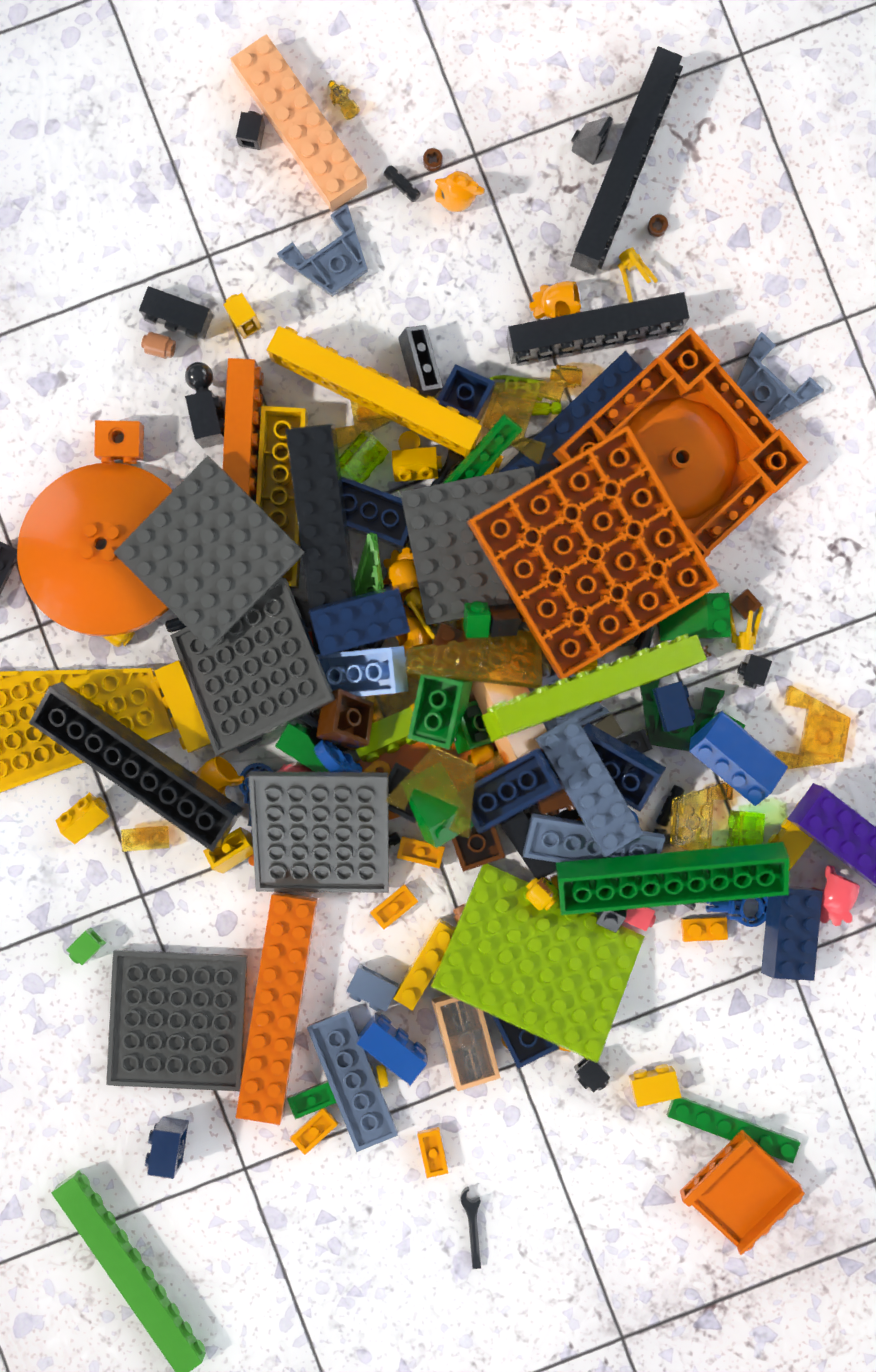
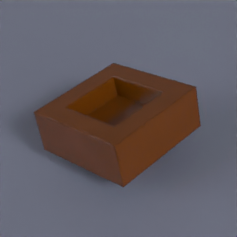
(744, 603)

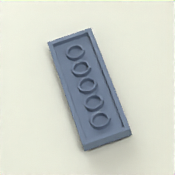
(589, 786)
(569, 840)
(352, 1080)

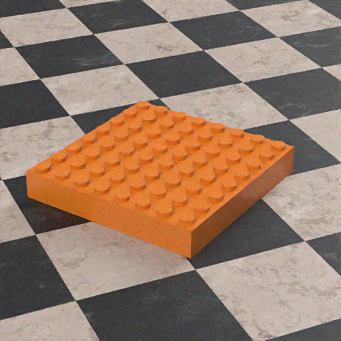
(593, 553)

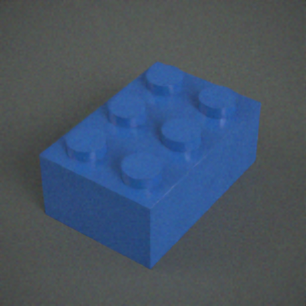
(393, 1048)

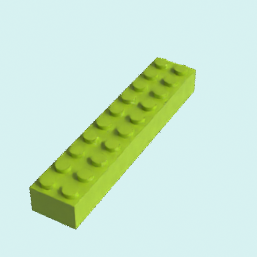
(592, 686)

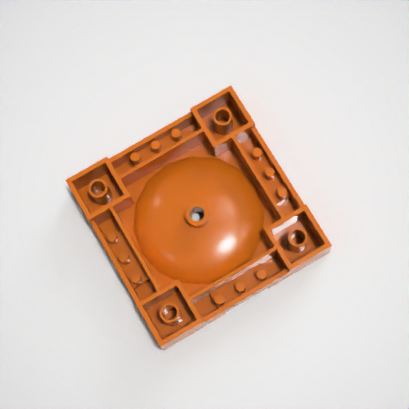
(697, 409)

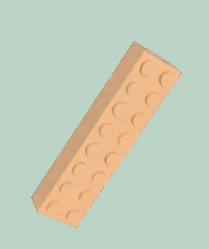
(299, 122)

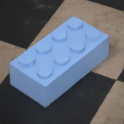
(366, 671)

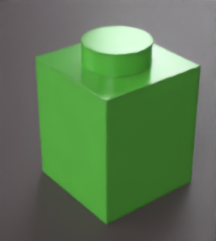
(85, 946)

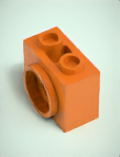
(128, 450)

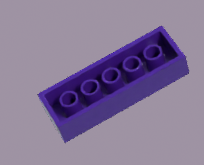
(838, 830)

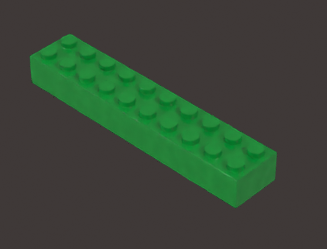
(673, 878)

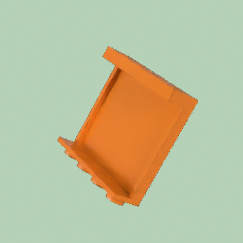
(742, 1192)

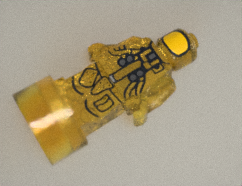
(339, 96)

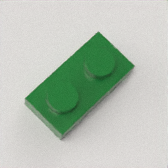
(311, 1099)

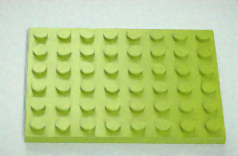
(537, 966)

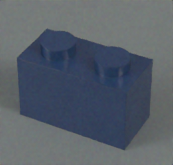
(673, 706)

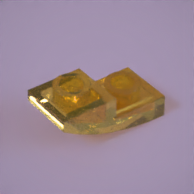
(145, 838)

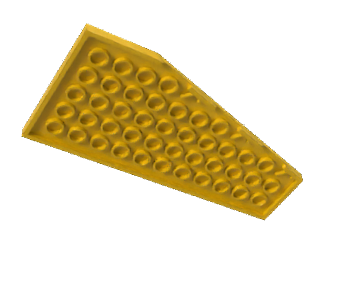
(31, 755)

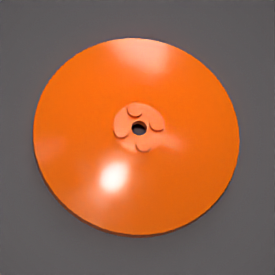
(59, 557)

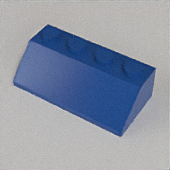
(737, 758)

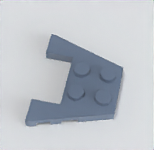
(335, 264)
(765, 389)

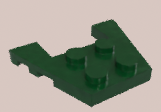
(678, 738)

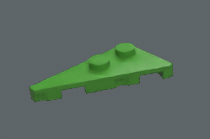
(369, 571)

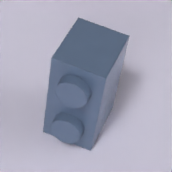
(372, 988)

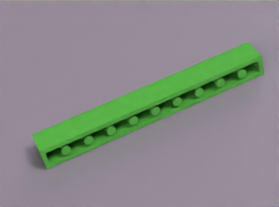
(129, 1273)

